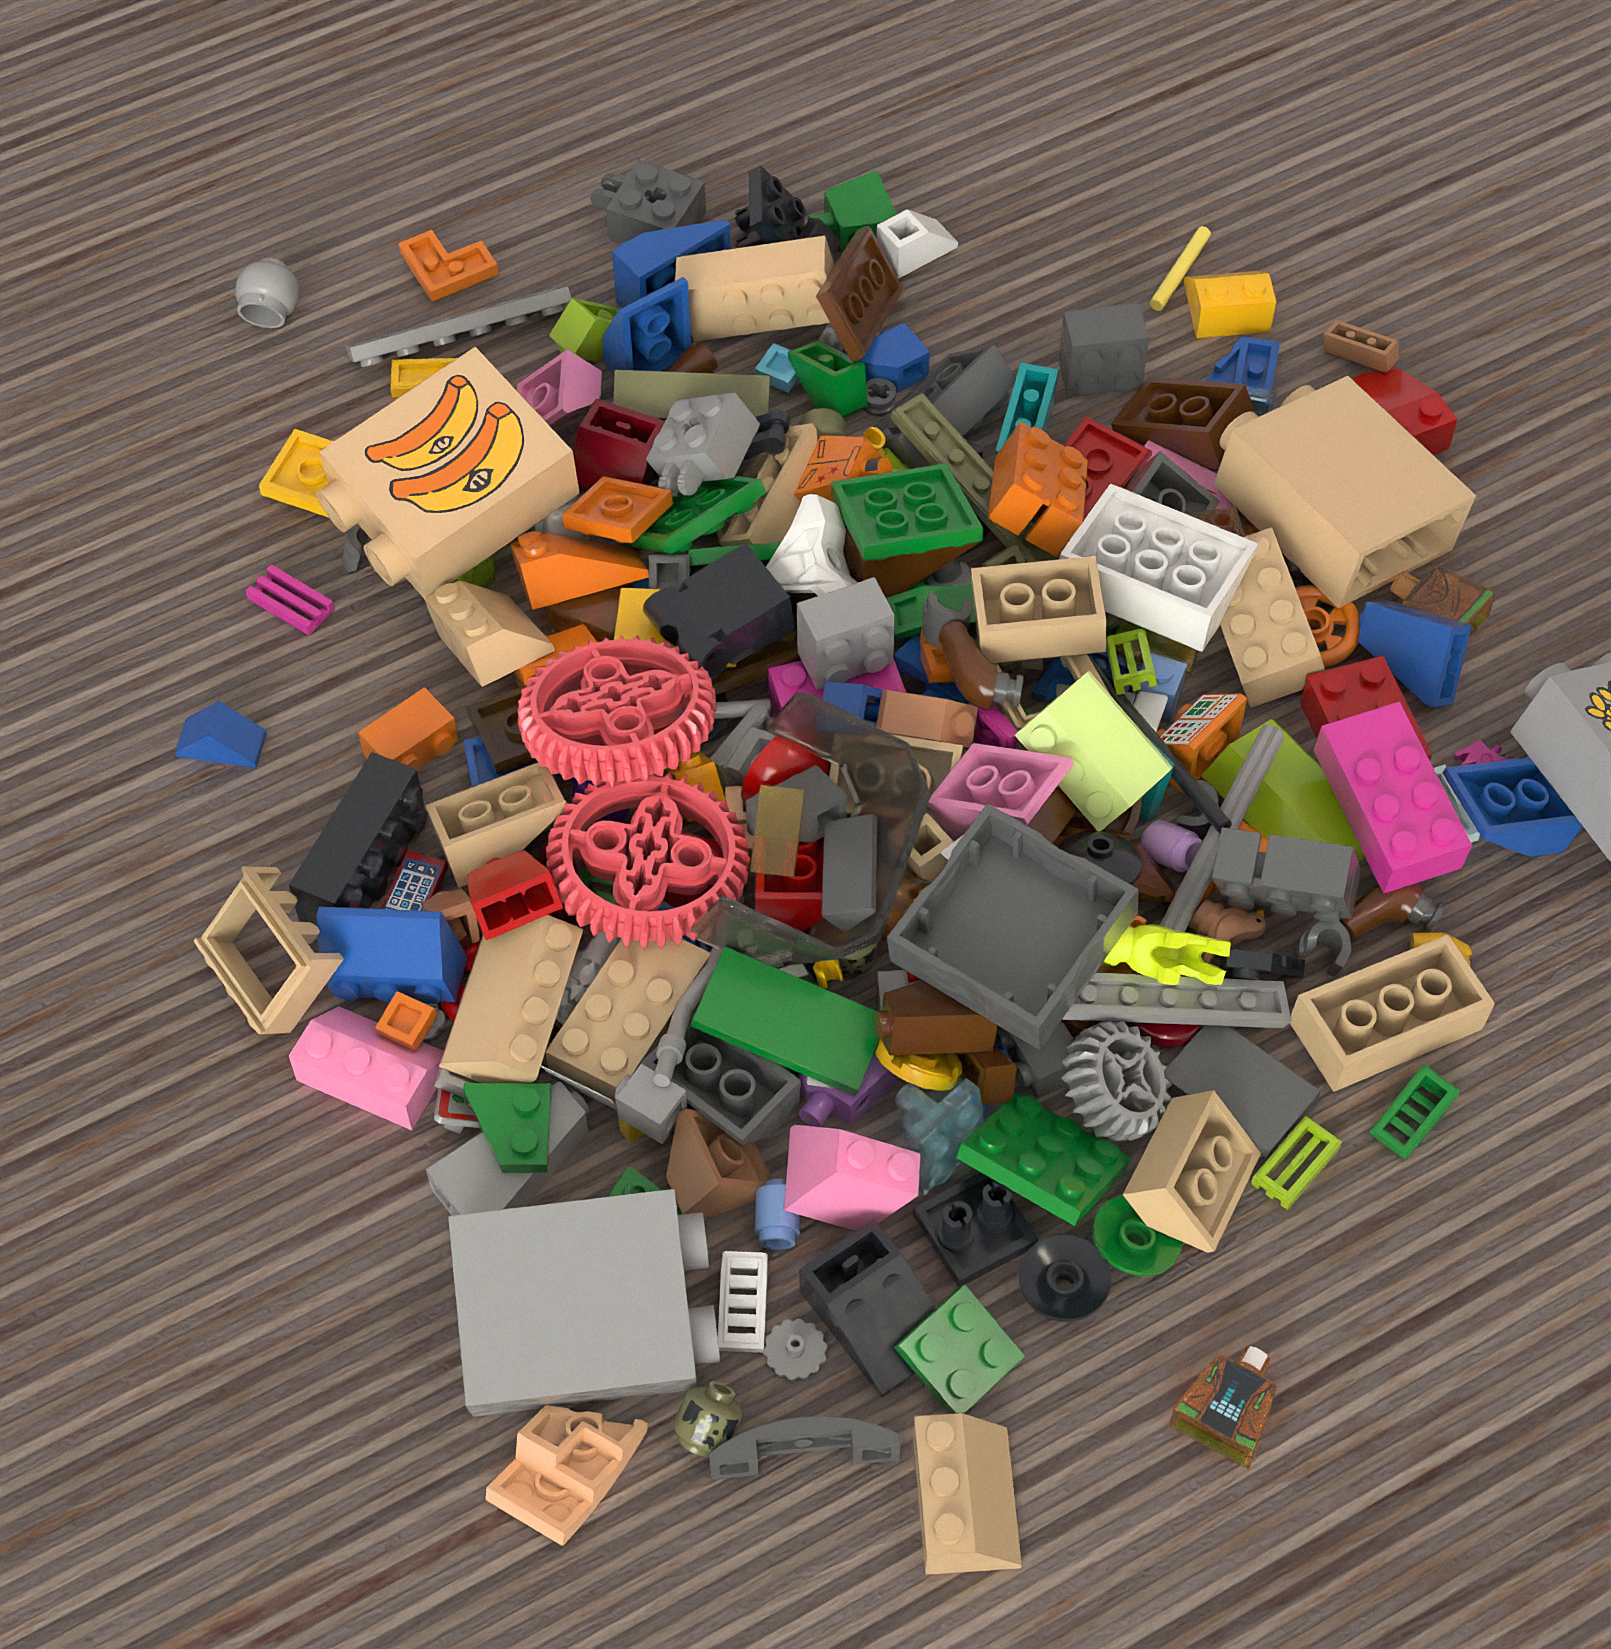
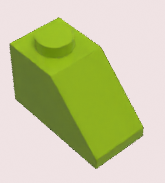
(582, 328)

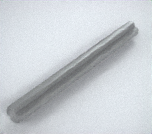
(1234, 806)

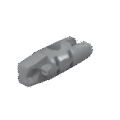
(582, 973)

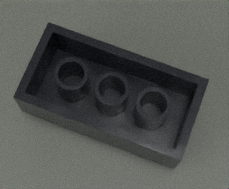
(362, 840)

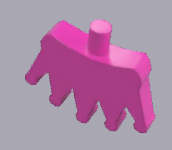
(1479, 753)

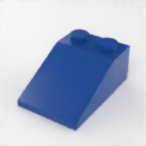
(650, 258)
(650, 331)
(1514, 806)

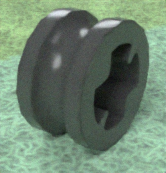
(880, 387)

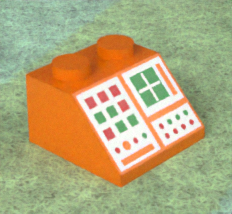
(1204, 731)

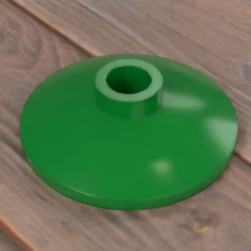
(1117, 1226)

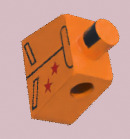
(839, 459)

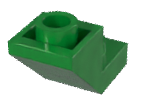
(909, 606)

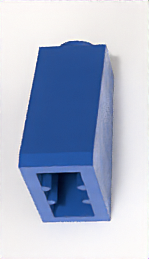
(1418, 647)

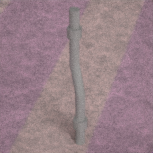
(672, 1045)

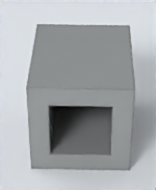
(649, 1106)

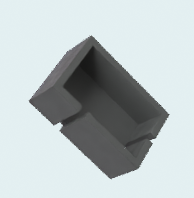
(1288, 876)

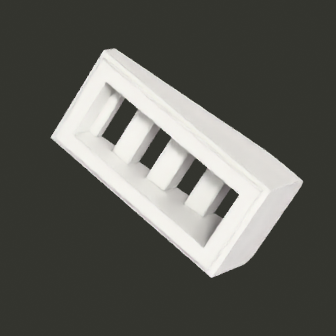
(745, 1272)

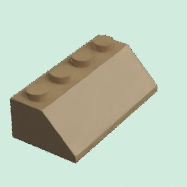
(512, 1002)

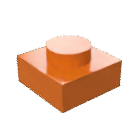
(406, 1021)

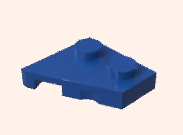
(1248, 363)

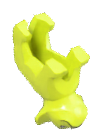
(1168, 954)

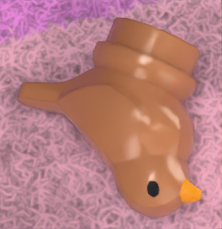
(1226, 924)

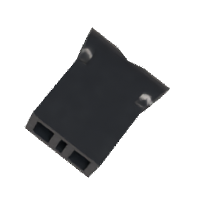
(723, 611)

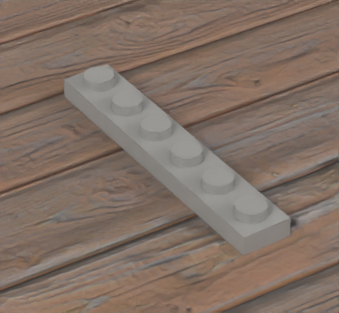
(443, 330)
(1189, 1002)

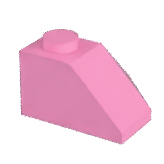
(562, 388)

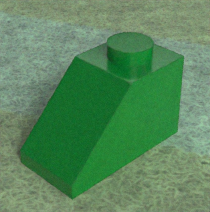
(830, 377)

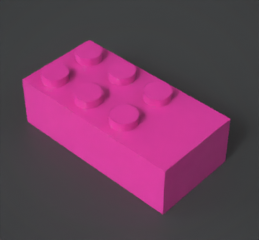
(1392, 797)

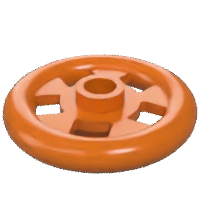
(1337, 647)

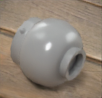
(266, 293)

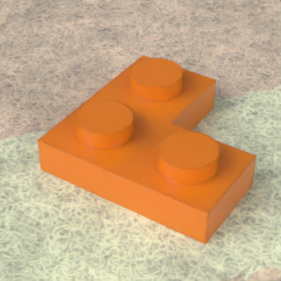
(446, 272)

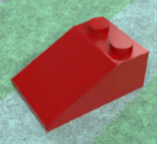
(1412, 406)

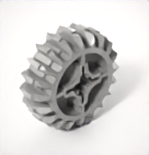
(1116, 1081)

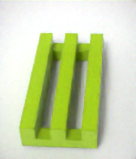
(1133, 677)
(1275, 1188)

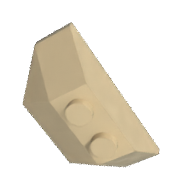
(777, 508)

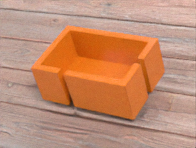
(1033, 473)

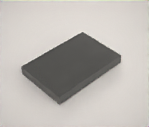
(1250, 1082)

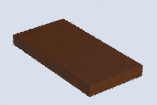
(859, 293)

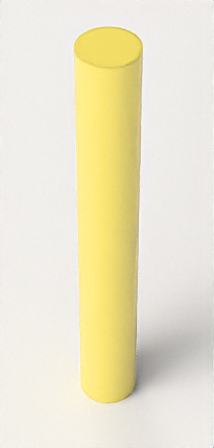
(1180, 268)

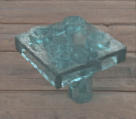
(938, 1128)

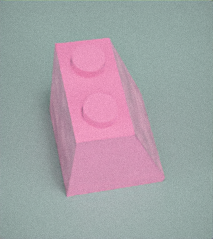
(847, 1177)

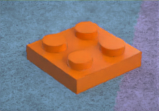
(617, 509)

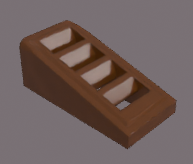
(991, 1073)

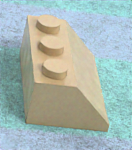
(485, 630)
(1193, 1171)
(965, 1494)

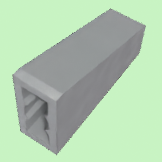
(473, 1181)

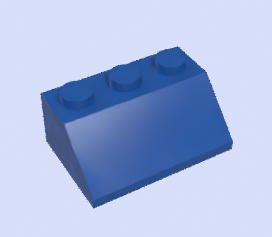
(392, 953)

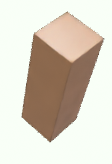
(1361, 346)

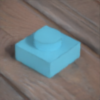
(778, 367)

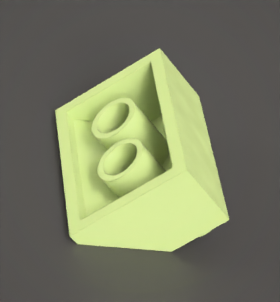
(1108, 750)

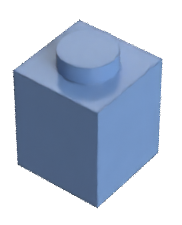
(1170, 681)

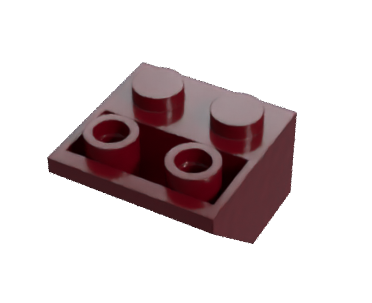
(614, 445)

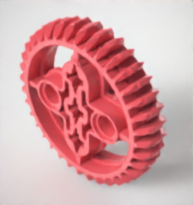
(616, 710)
(646, 839)

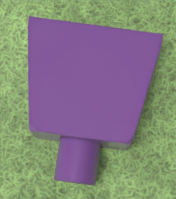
(848, 1108)

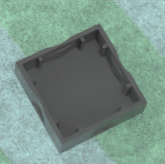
(1013, 926)

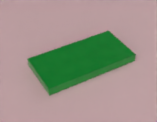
(788, 1021)

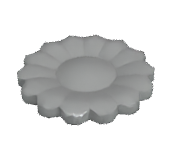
(795, 1349)

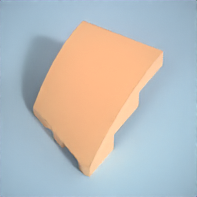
(563, 1469)

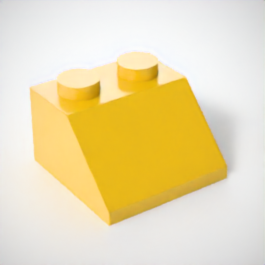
(1230, 303)

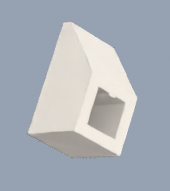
(913, 241)

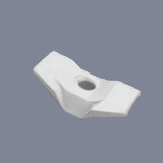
(812, 550)

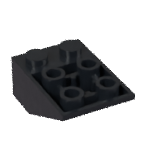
(867, 1302)

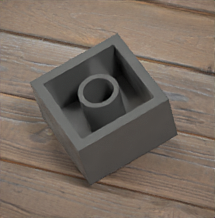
(1103, 349)

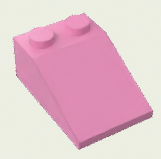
(1003, 777)

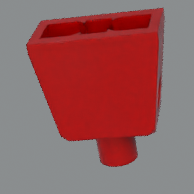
(511, 893)

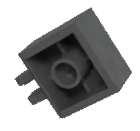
(649, 201)

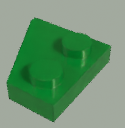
(514, 1122)

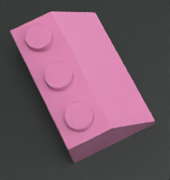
(355, 1064)

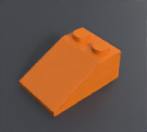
(567, 567)

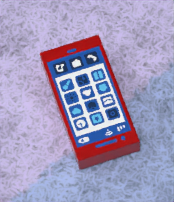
(415, 882)

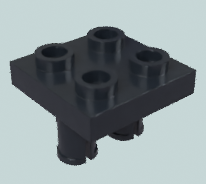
(770, 212)
(974, 1227)

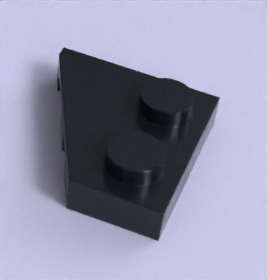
(1249, 964)

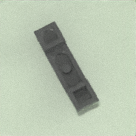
(802, 1434)

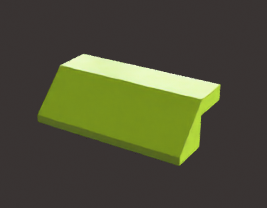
(1292, 797)

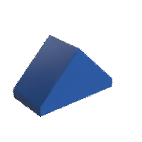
(221, 737)

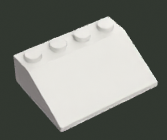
(1161, 565)

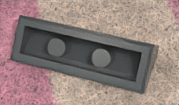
(849, 870)

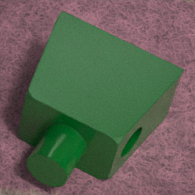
(855, 206)

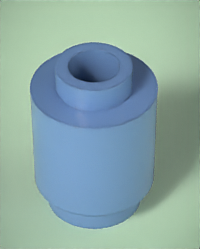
(772, 1223)

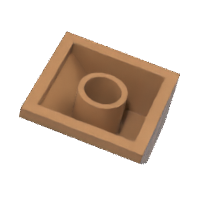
(712, 1168)

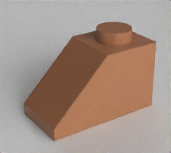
(927, 718)
(458, 913)

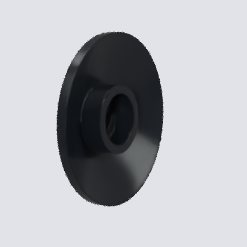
(1107, 852)
(1068, 1259)

